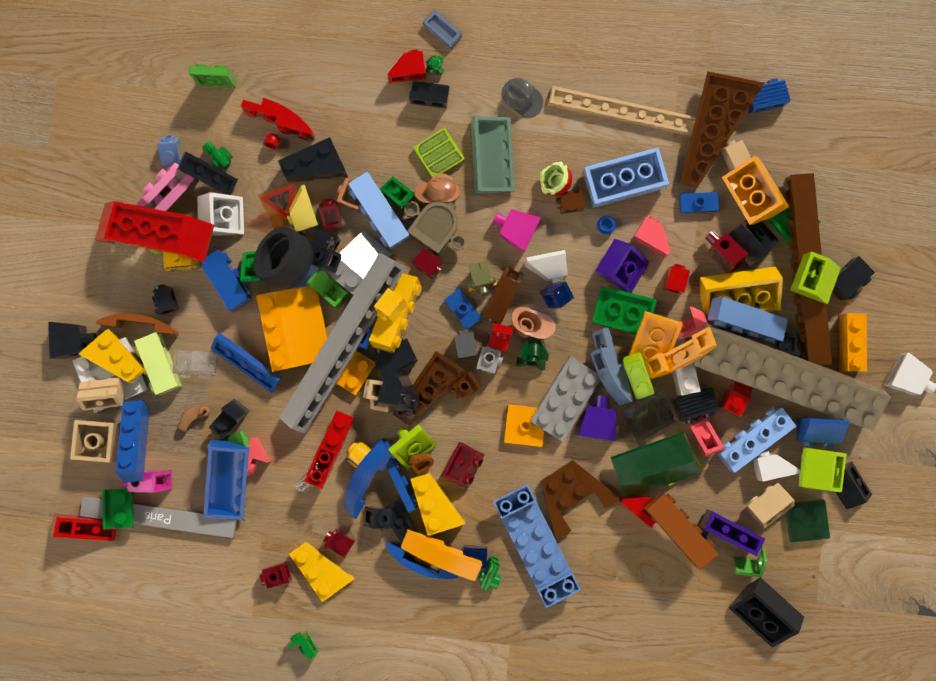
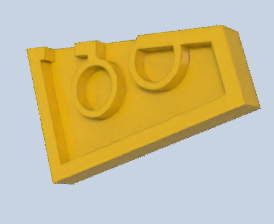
(113, 356)
(319, 571)

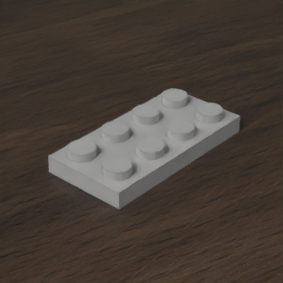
(565, 398)

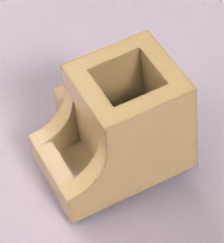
(371, 392)

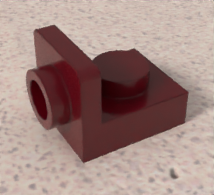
(330, 214)
(338, 542)

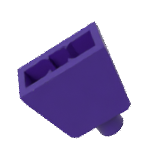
(598, 421)

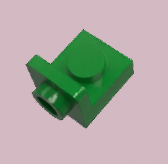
(306, 646)

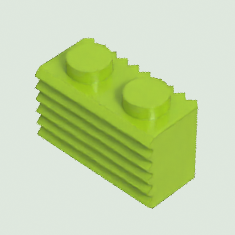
(638, 375)

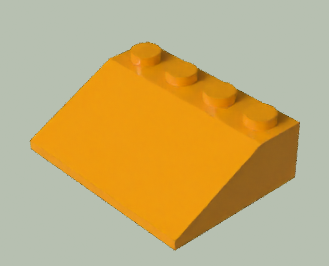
(292, 326)

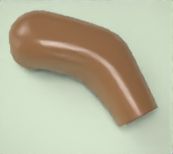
(193, 413)

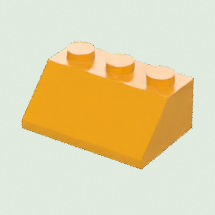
(755, 191)

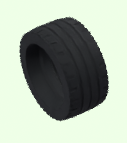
(294, 265)

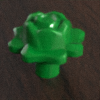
(434, 64)

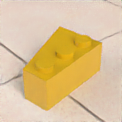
(434, 505)

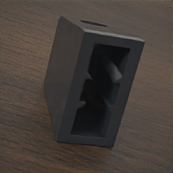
(67, 339)

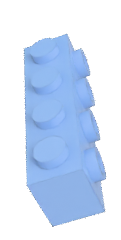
(756, 439)

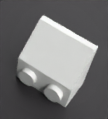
(223, 212)

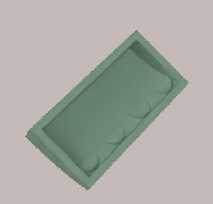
(492, 155)

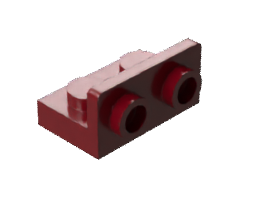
(463, 465)

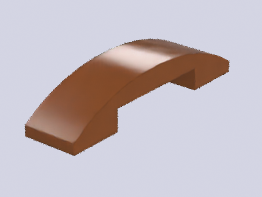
(117, 320)

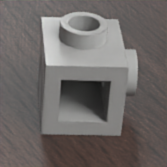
(489, 359)

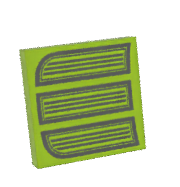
(439, 153)

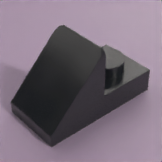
(228, 419)

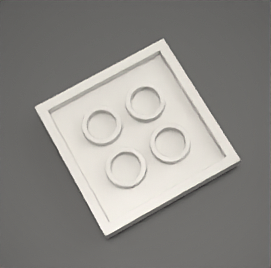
(88, 370)

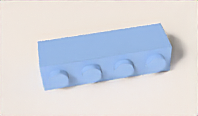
(379, 211)

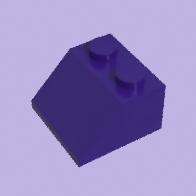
(622, 265)

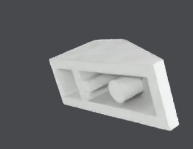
(685, 378)

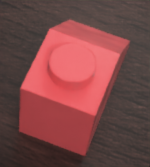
(652, 236)

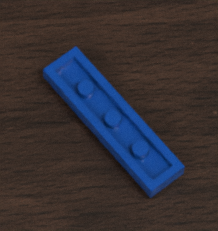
(245, 362)
(400, 481)

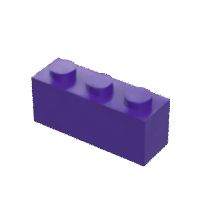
(732, 532)

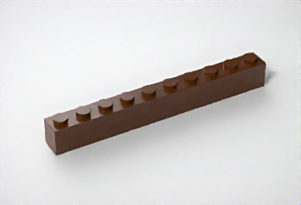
(804, 239)

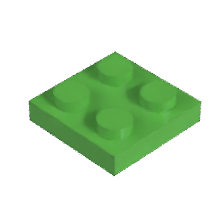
(212, 76)

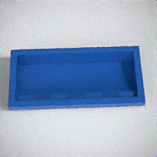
(225, 480)

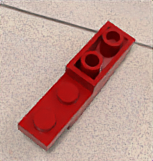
(286, 120)
(329, 450)

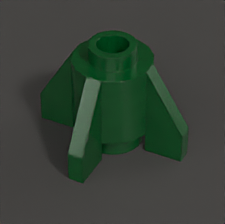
(532, 354)

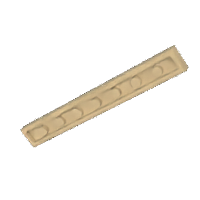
(621, 111)

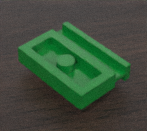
(117, 508)

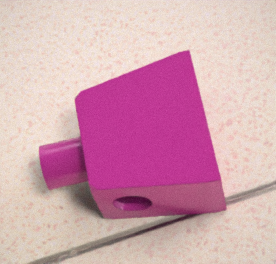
(517, 228)
(153, 482)

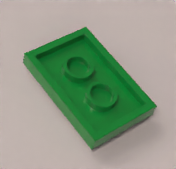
(621, 309)

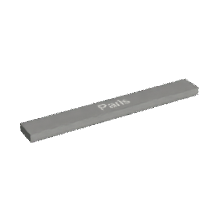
(167, 518)

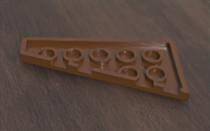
(719, 113)

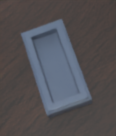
(442, 29)

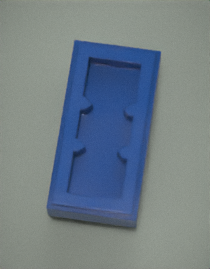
(698, 202)
(463, 309)

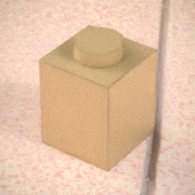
(735, 154)

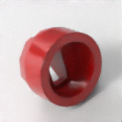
(272, 141)

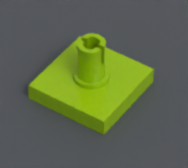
(411, 443)

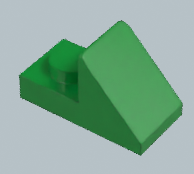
(397, 192)
(247, 271)

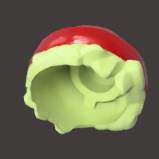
(556, 179)

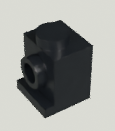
(322, 257)
(164, 299)

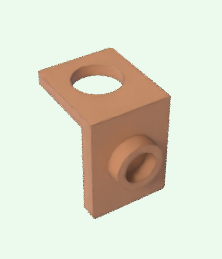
(342, 193)

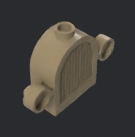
(435, 226)

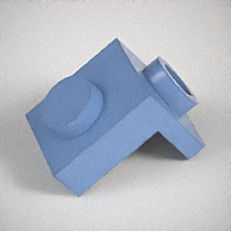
(169, 150)

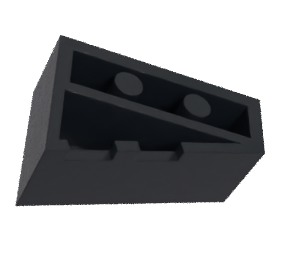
(313, 163)

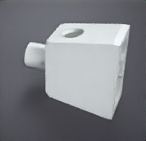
(910, 376)

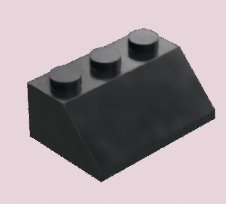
(767, 613)

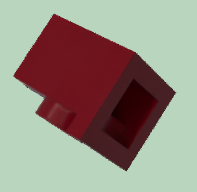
(282, 572)

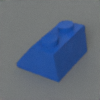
(821, 431)

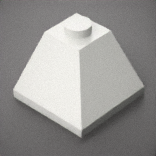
(549, 266)

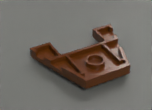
(568, 487)

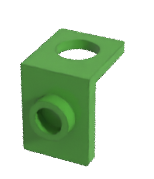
(751, 567)

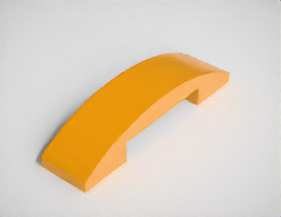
(682, 355)

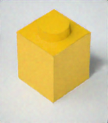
(390, 306)

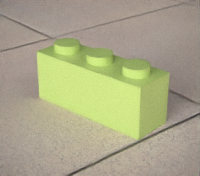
(157, 363)

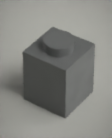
(465, 344)

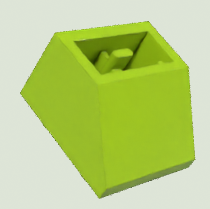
(816, 277)
(822, 469)

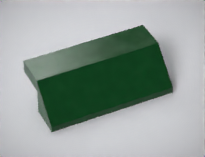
(655, 465)

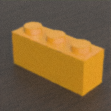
(853, 342)

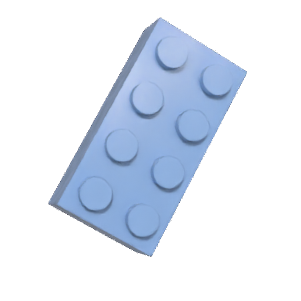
(625, 177)

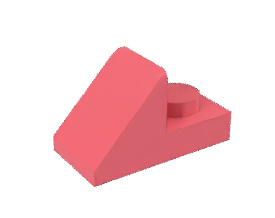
(694, 324)
(706, 437)
(256, 451)

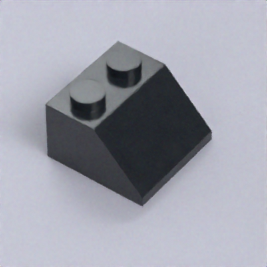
(754, 239)
(398, 392)

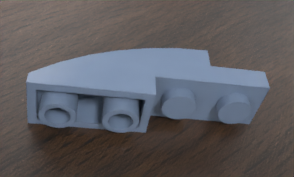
(610, 373)

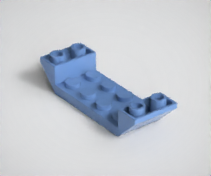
(536, 545)

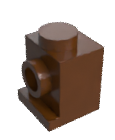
(571, 202)
(472, 383)

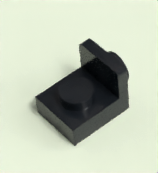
(377, 517)

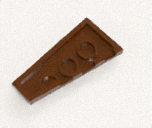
(432, 383)

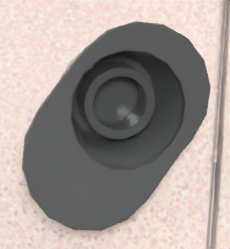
(522, 97)

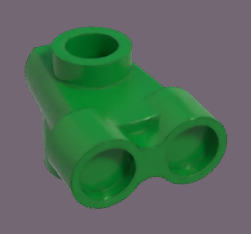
(219, 157)
(490, 577)

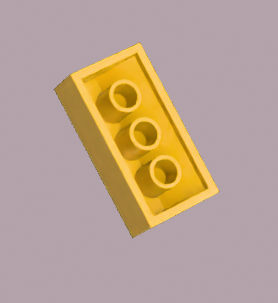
(744, 287)

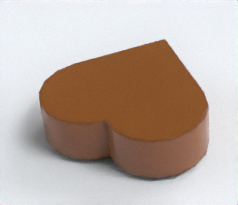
(420, 463)

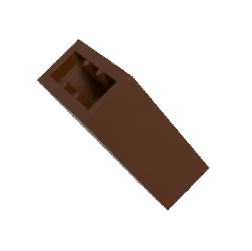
(503, 295)

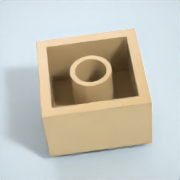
(95, 441)

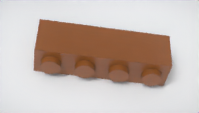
(680, 530)

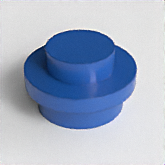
(606, 225)

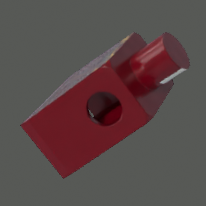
(726, 251)

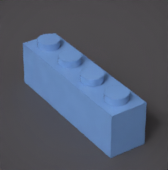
(747, 319)

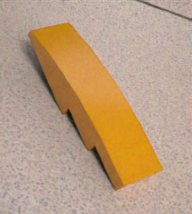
(440, 555)

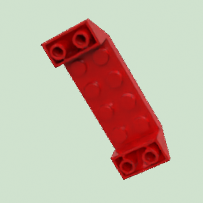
(155, 230)

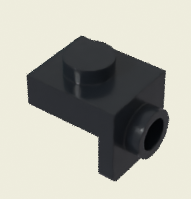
(789, 344)

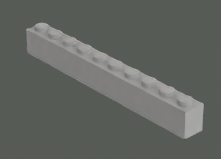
(340, 344)

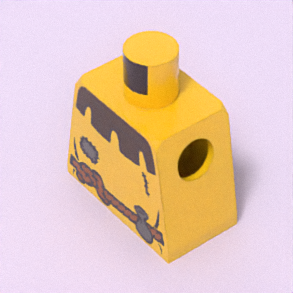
(176, 263)

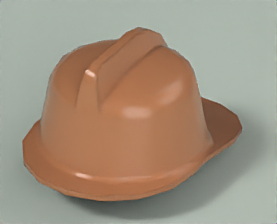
(438, 189)
(531, 323)

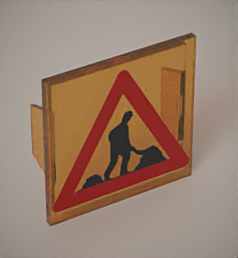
(277, 203)

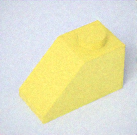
(301, 211)

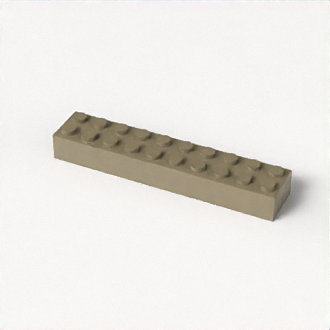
(794, 379)

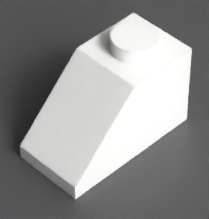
(772, 466)

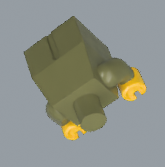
(481, 278)

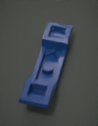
(362, 476)
(398, 553)

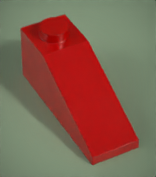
(80, 528)

